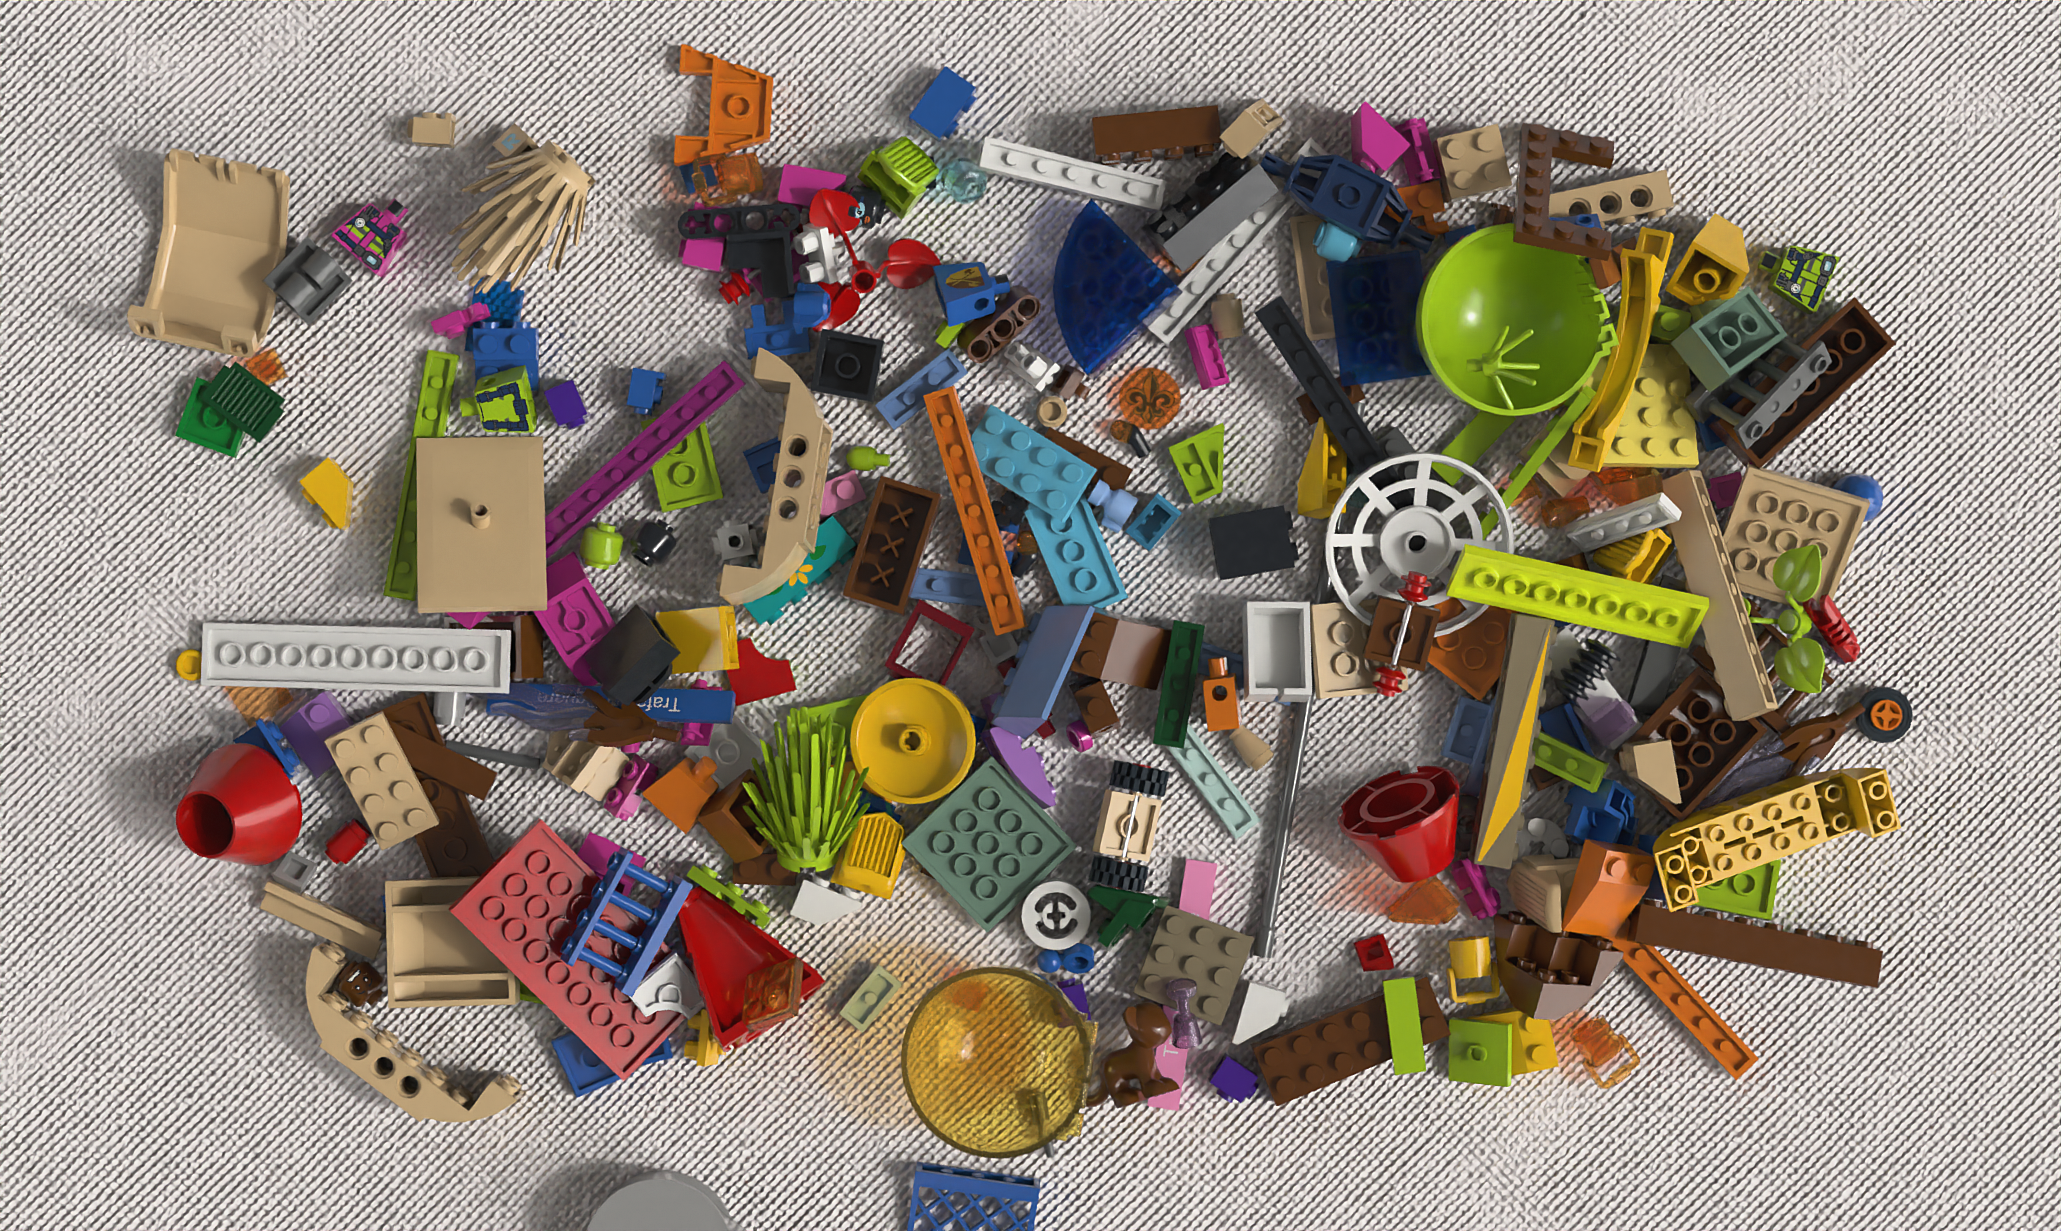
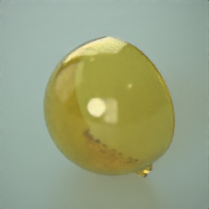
(998, 1062)

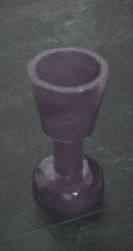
(1185, 1026)

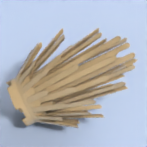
(525, 209)

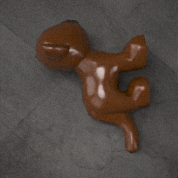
(1148, 1029)

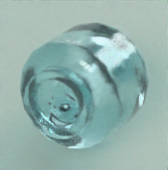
(963, 180)

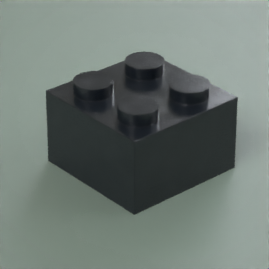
(848, 366)

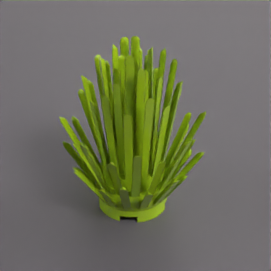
(805, 807)

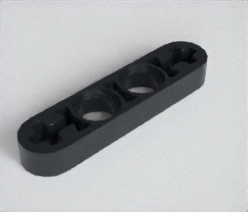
(738, 216)

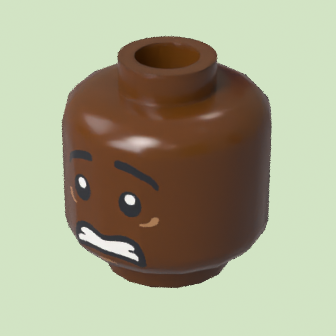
(361, 983)

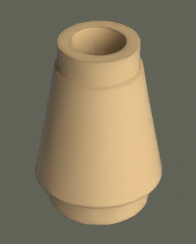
(1251, 748)

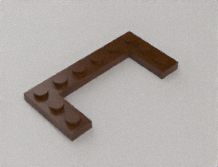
(1532, 199)

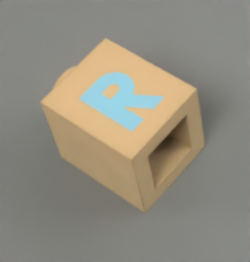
(514, 142)

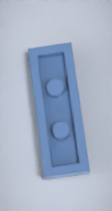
(908, 397)

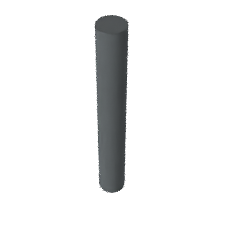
(494, 755)

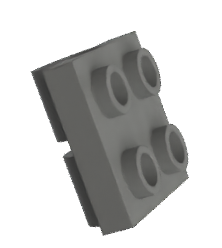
(307, 280)

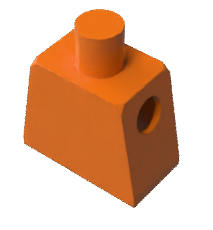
(684, 791)

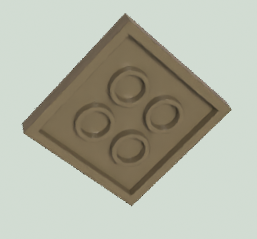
(1198, 951)

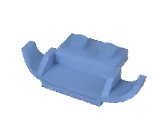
(1469, 739)

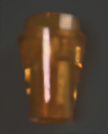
(1563, 511)

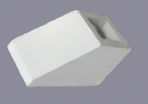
(821, 903)

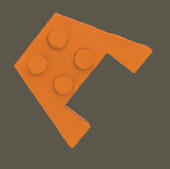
(738, 107)

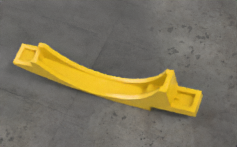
(1639, 305)

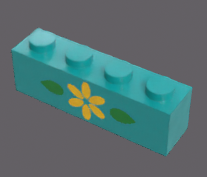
(831, 546)

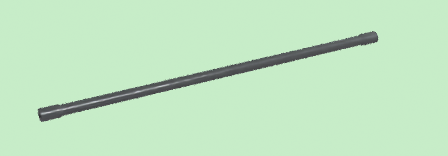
(1266, 930)

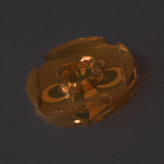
(1149, 398)

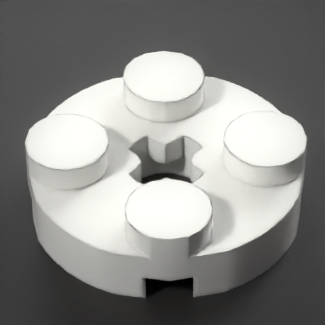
(1546, 831)

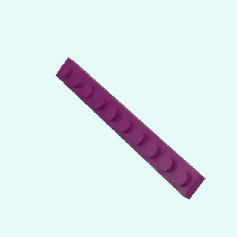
(640, 455)

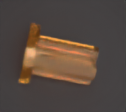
(1529, 491)

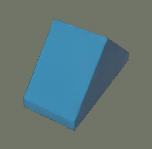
(1153, 522)

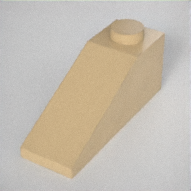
(1250, 129)

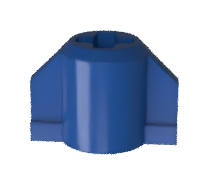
(810, 306)

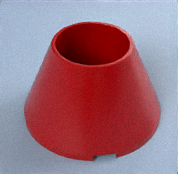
(258, 799)
(1405, 822)

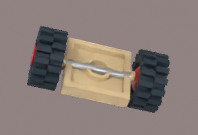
(1127, 826)

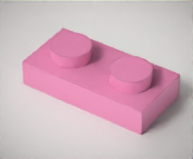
(841, 494)

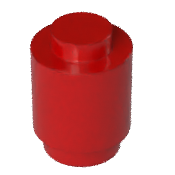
(347, 841)

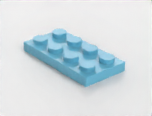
(1030, 463)
(1077, 556)

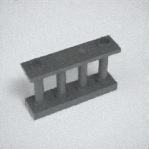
(1768, 406)

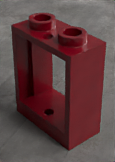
(900, 672)

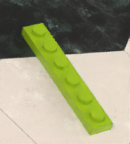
(1539, 452)

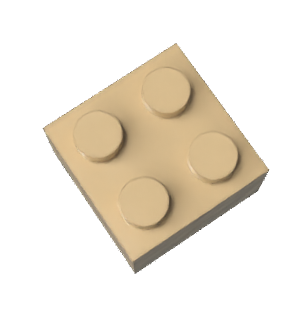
(1472, 163)

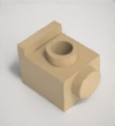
(432, 130)

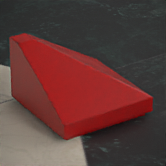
(1374, 954)

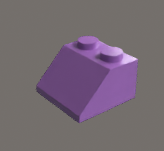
(311, 726)

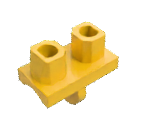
(706, 1049)

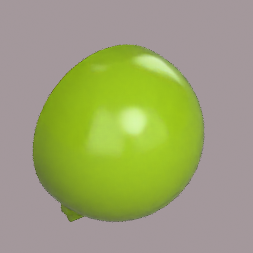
(1498, 283)

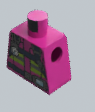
(374, 235)

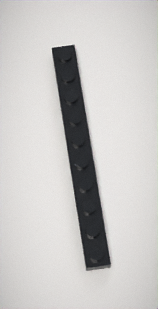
(1330, 400)

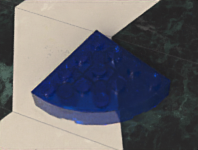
(1105, 290)

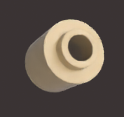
(1227, 316)

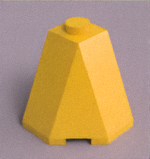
(1712, 265)

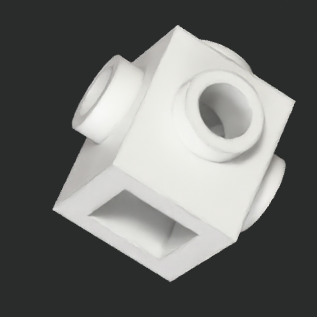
(748, 543)

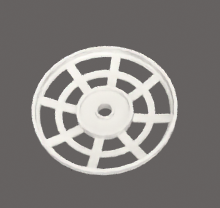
(1412, 521)

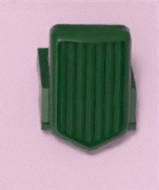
(1129, 911)

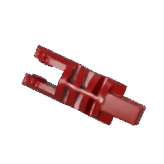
(1833, 627)

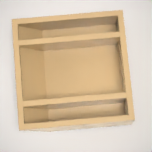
(434, 955)

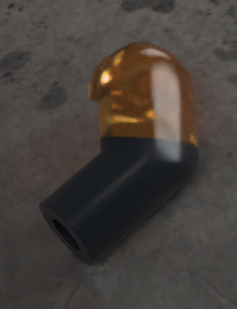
(1130, 434)
(1027, 553)

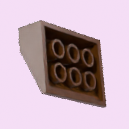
(1702, 739)

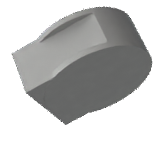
(663, 1203)

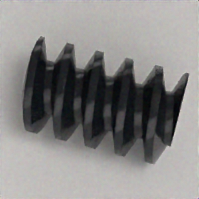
(1584, 671)

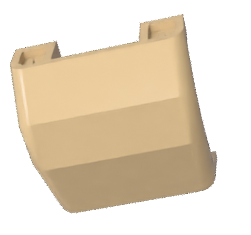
(214, 249)

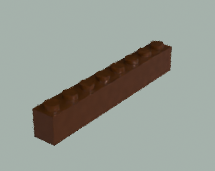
(1755, 945)

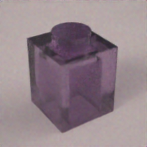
(1610, 721)

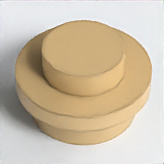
(1051, 411)

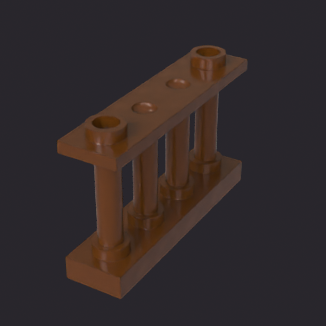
(1778, 718)

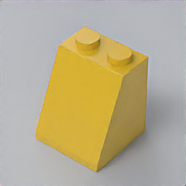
(703, 637)

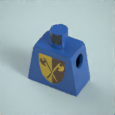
(967, 291)

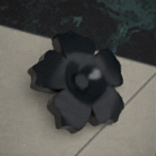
(1009, 509)

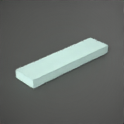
(1215, 785)

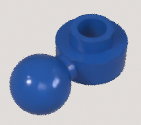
(1075, 959)

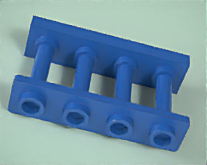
(642, 947)

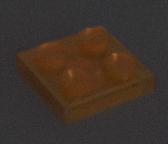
(772, 994)

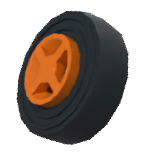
(1896, 715)

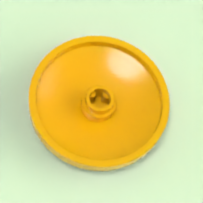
(913, 740)

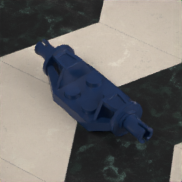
(1348, 198)

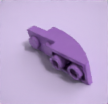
(1022, 765)

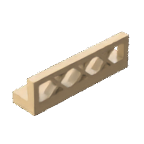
(323, 919)

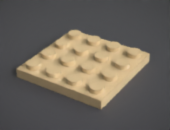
(1784, 514)

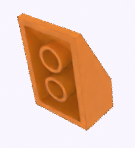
(1606, 887)

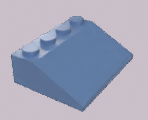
(1040, 668)

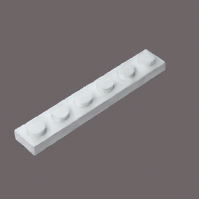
(1071, 174)

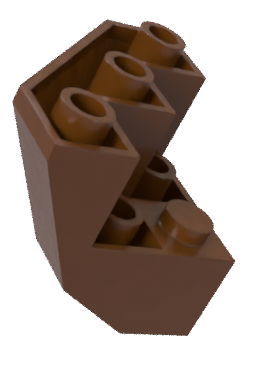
(1547, 970)

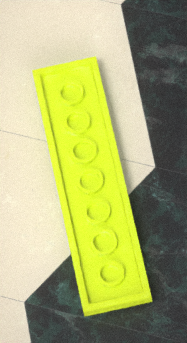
(1576, 596)

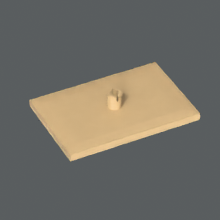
(481, 524)

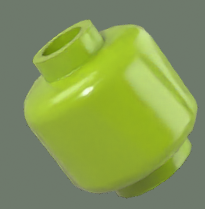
(601, 546)

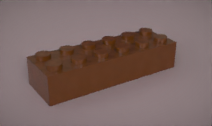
(1854, 346)
(1339, 1044)

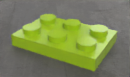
(687, 472)

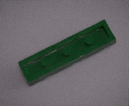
(1178, 684)

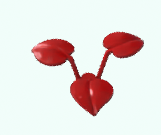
(908, 263)

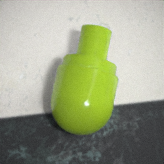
(866, 458)

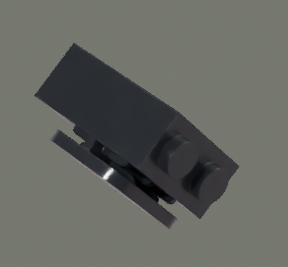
(1252, 542)
(633, 658)

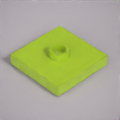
(1480, 1052)

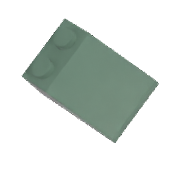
(1728, 339)

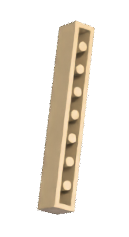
(1726, 622)

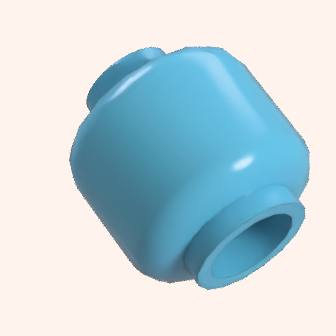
(1335, 243)

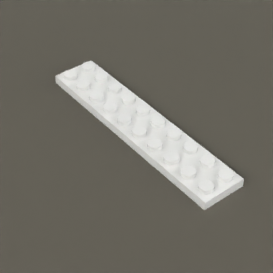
(356, 657)

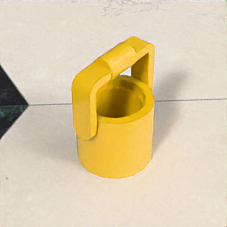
(1470, 959)

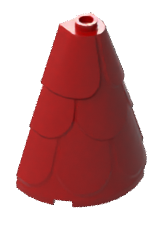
(722, 954)

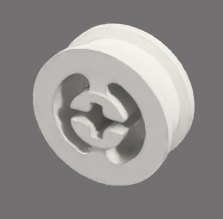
(1080, 912)

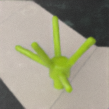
(1492, 364)

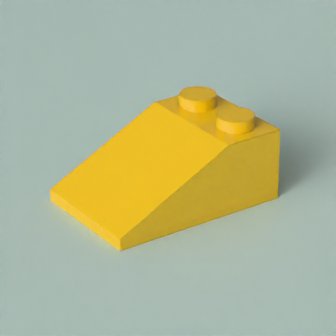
(1531, 1040)

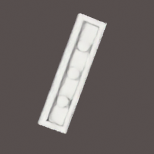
(1623, 522)

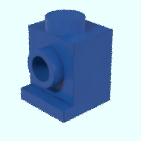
(645, 391)

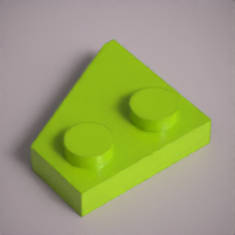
(1201, 463)

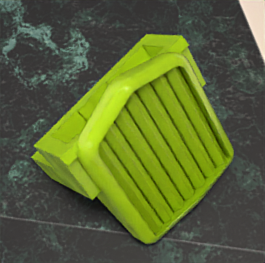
(899, 174)

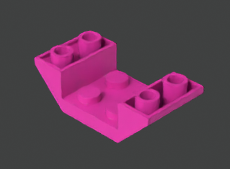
(574, 615)

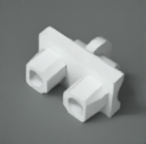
(821, 251)
(1030, 365)

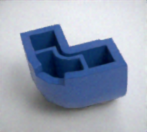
(1601, 814)

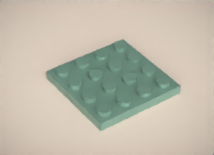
(988, 844)

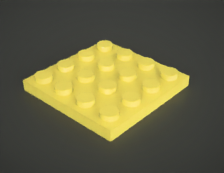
(1656, 421)

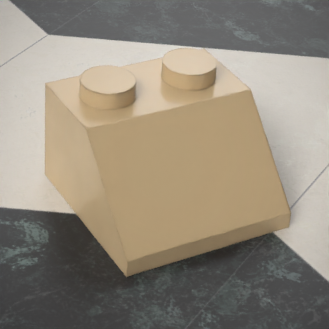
(1653, 767)

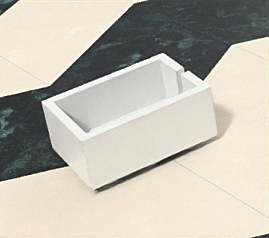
(1276, 651)

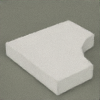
(668, 987)

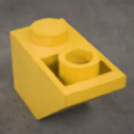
(332, 491)

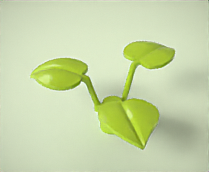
(1803, 661)

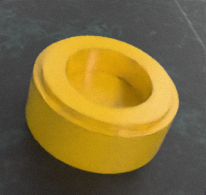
(189, 664)

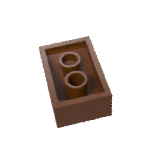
(526, 642)
(1122, 650)

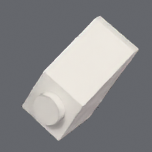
(1258, 1010)

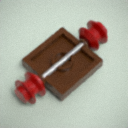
(1401, 633)

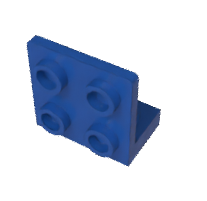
(268, 736)

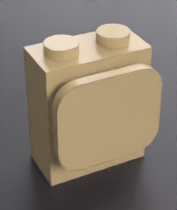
(1554, 470)

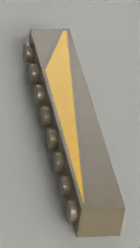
(1511, 740)

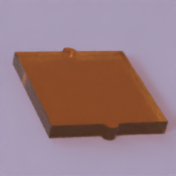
(259, 701)

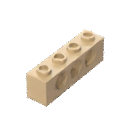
(1652, 186)

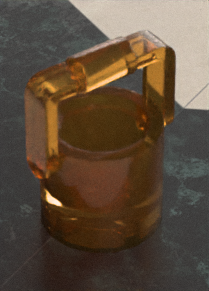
(736, 175)
(1598, 1045)

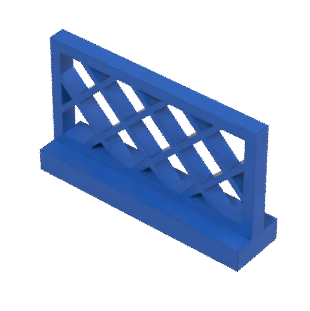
(973, 1182)

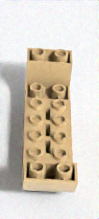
(794, 537)
(340, 1034)

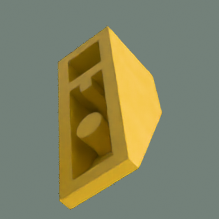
(1322, 475)

